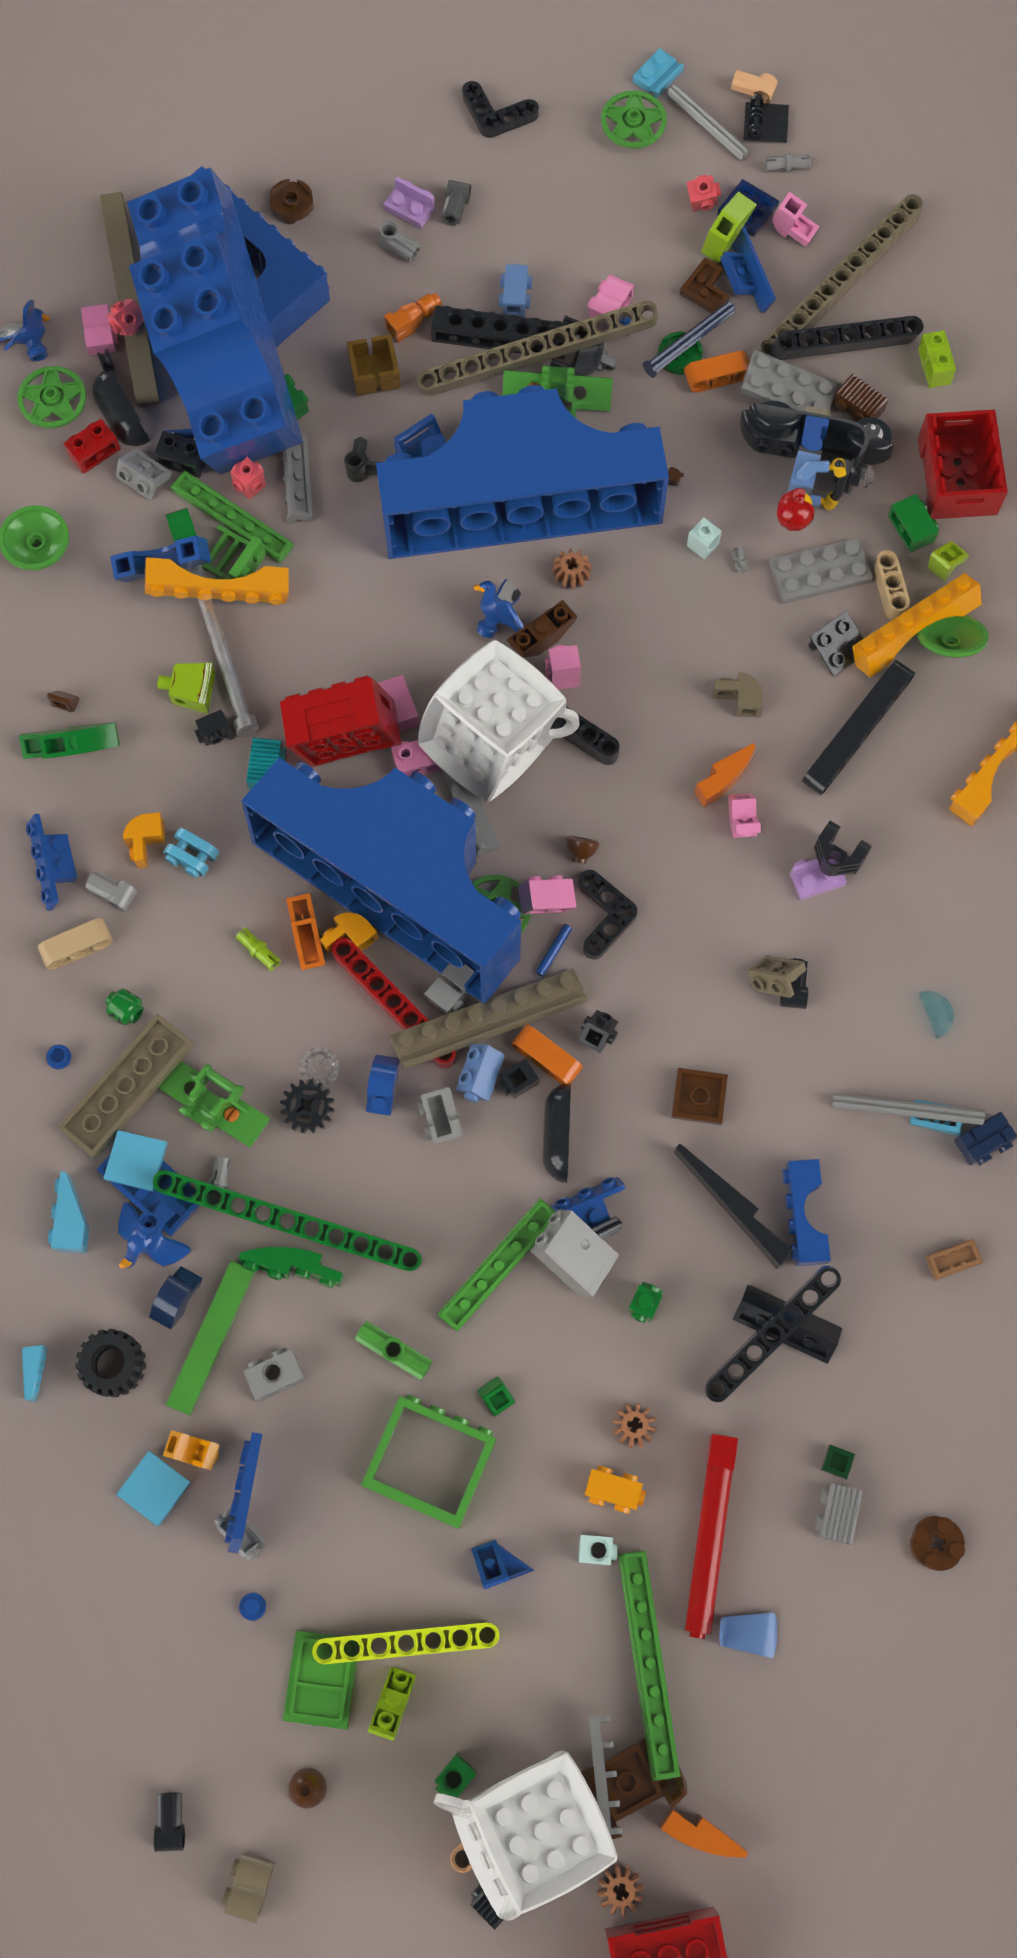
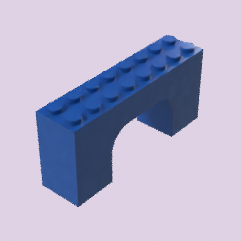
(289, 280)

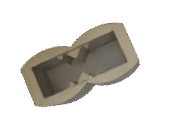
(248, 1888)

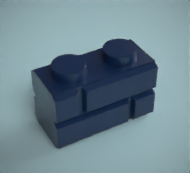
(986, 1139)

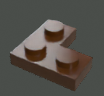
(700, 286)

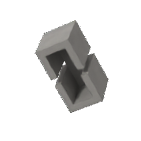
(444, 996)

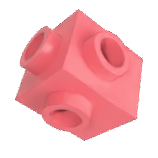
(703, 193)
(125, 317)
(248, 477)

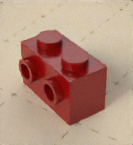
(92, 446)

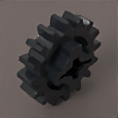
(316, 1098)

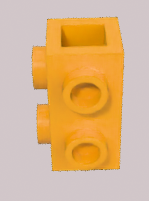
(622, 1491)

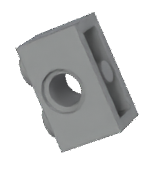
(290, 1374)

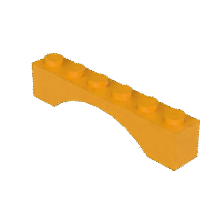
(168, 579)
(881, 646)
(976, 796)

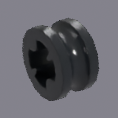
(105, 360)

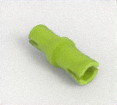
(258, 949)

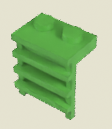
(246, 563)

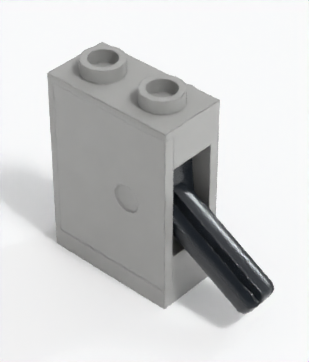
(577, 1251)

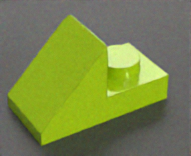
(945, 559)

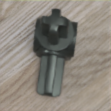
(357, 463)

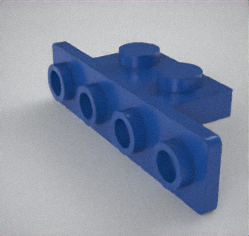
(747, 272)
(52, 860)
(589, 1201)

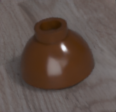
(581, 848)
(307, 1788)

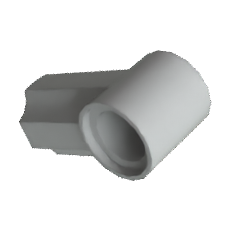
(398, 241)
(115, 893)

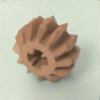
(563, 566)
(628, 1418)
(630, 1887)

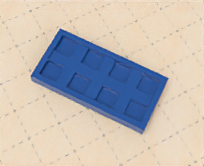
(149, 1201)
(244, 1485)

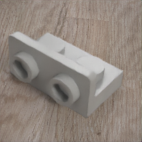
(141, 473)

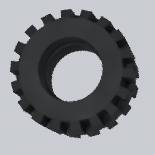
(95, 1348)

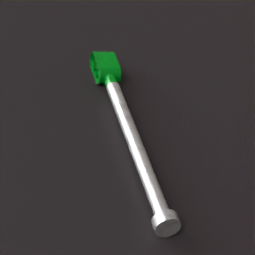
(245, 723)

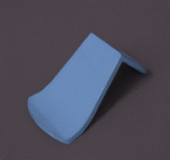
(750, 1633)

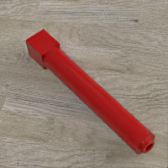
(710, 1536)

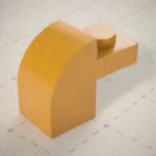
(143, 831)
(352, 927)
(191, 1450)

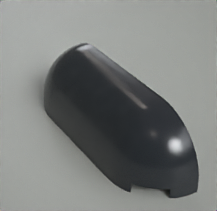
(118, 410)
(557, 1132)

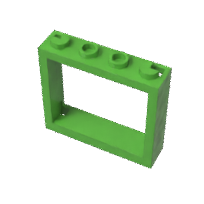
(436, 1414)

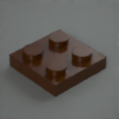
(699, 1096)

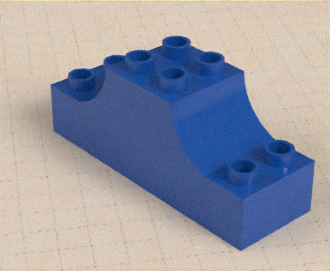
(211, 321)
(521, 475)
(400, 852)

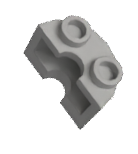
(440, 1115)

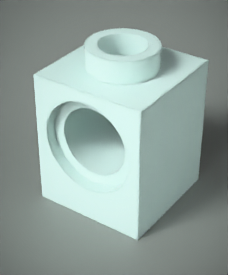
(704, 538)
(585, 1555)

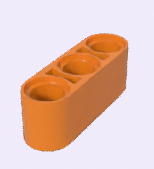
(716, 371)
(547, 1055)

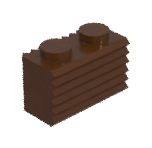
(859, 399)

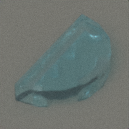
(938, 1011)

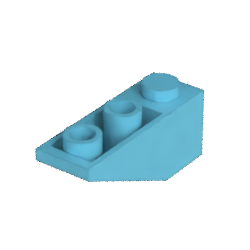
(70, 1225)

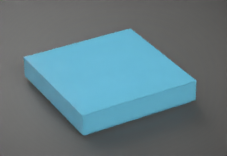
(135, 1160)
(153, 1488)

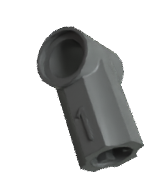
(456, 197)

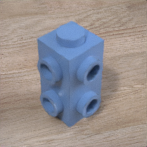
(515, 285)
(480, 1073)

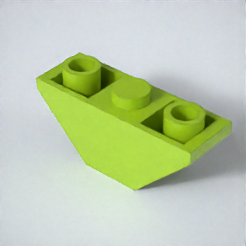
(727, 226)
(392, 1704)

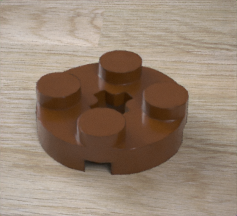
(291, 211)
(944, 1529)

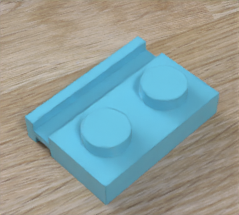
(657, 73)

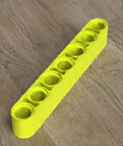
(419, 1647)

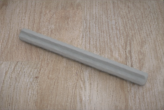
(908, 1108)

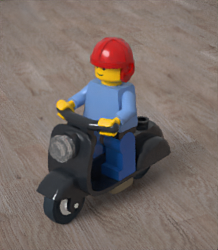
(791, 433)

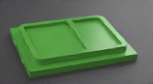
(318, 1691)

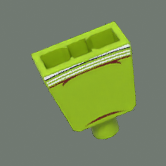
(190, 685)

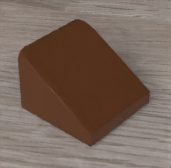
(63, 700)

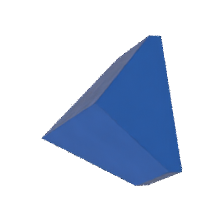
(497, 1564)

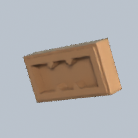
(954, 1259)

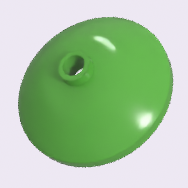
(31, 527)
(954, 637)

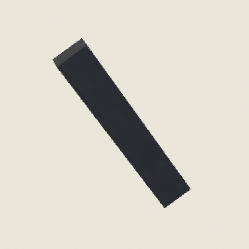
(737, 1207)

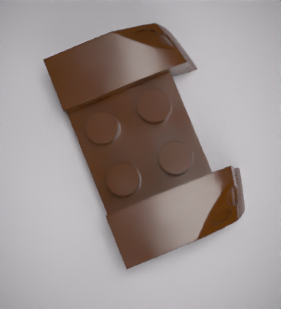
(634, 1783)

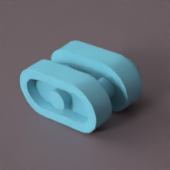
(194, 865)

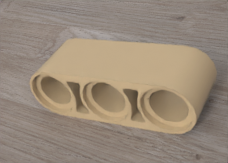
(891, 575)
(75, 944)

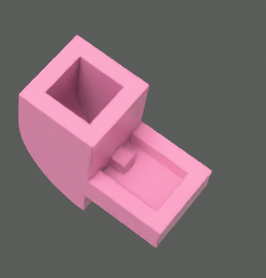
(791, 221)
(743, 815)

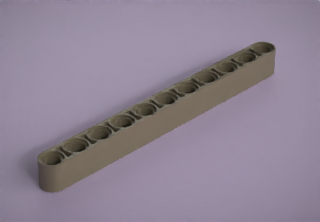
(122, 256)
(863, 256)
(548, 352)

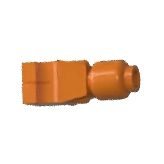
(410, 316)

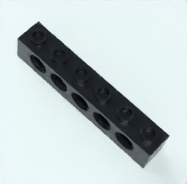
(487, 336)

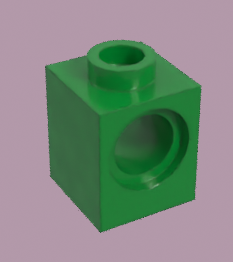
(466, 1771)

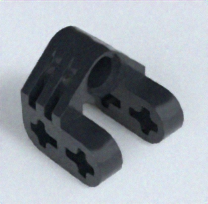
(846, 864)

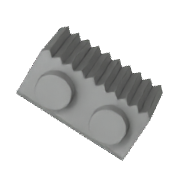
(838, 1513)

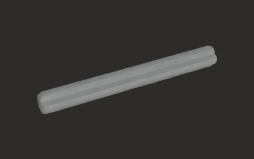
(708, 122)

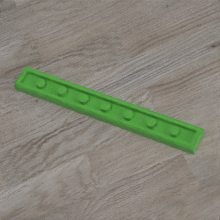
(649, 1666)

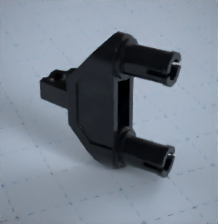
(587, 359)

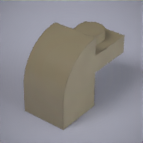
(745, 691)

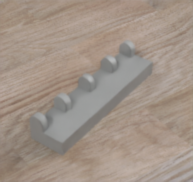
(297, 483)
(485, 837)
(599, 1770)

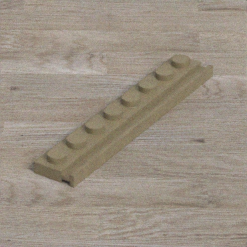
(488, 1019)

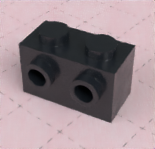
(179, 454)

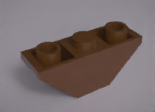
(543, 631)

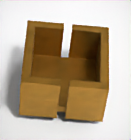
(373, 370)

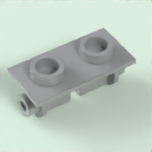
(252, 1541)

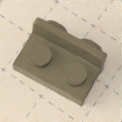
(775, 975)

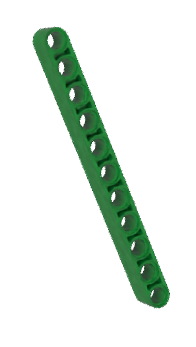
(276, 1214)

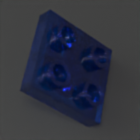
(765, 205)

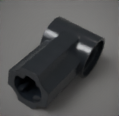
(800, 996)
(169, 1831)

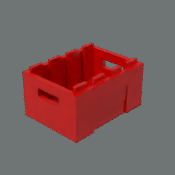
(981, 468)
(340, 721)
(672, 1936)

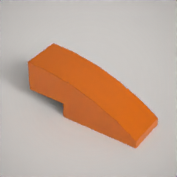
(724, 775)
(305, 931)
(701, 1835)

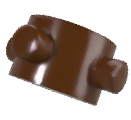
(674, 476)

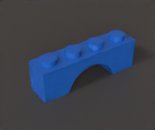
(184, 552)
(809, 1245)

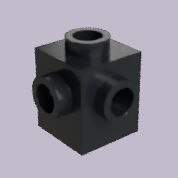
(598, 1031)

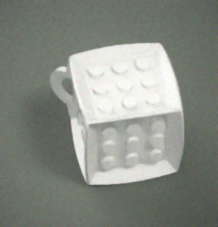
(492, 720)
(533, 1835)

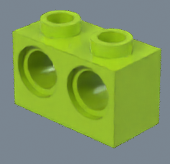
(936, 359)

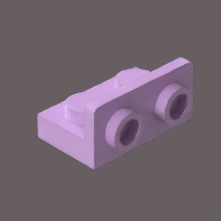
(410, 203)
(811, 881)

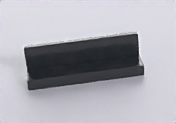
(813, 1337)

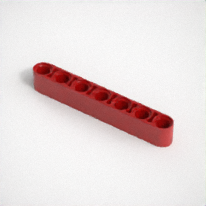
(384, 995)

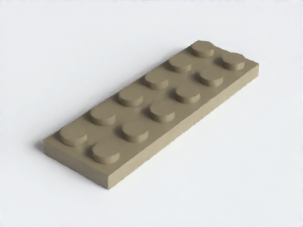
(126, 1086)

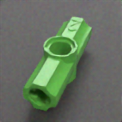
(379, 1341)

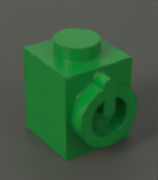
(645, 1302)

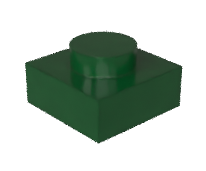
(837, 1462)

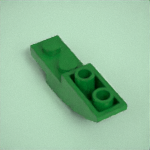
(69, 741)
(280, 1262)

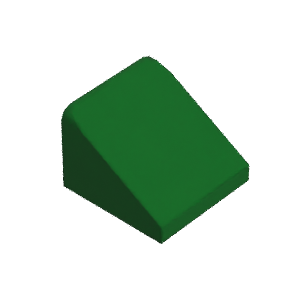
(496, 1396)

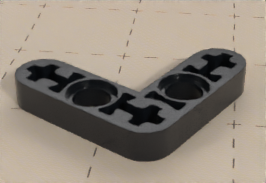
(490, 116)
(613, 908)

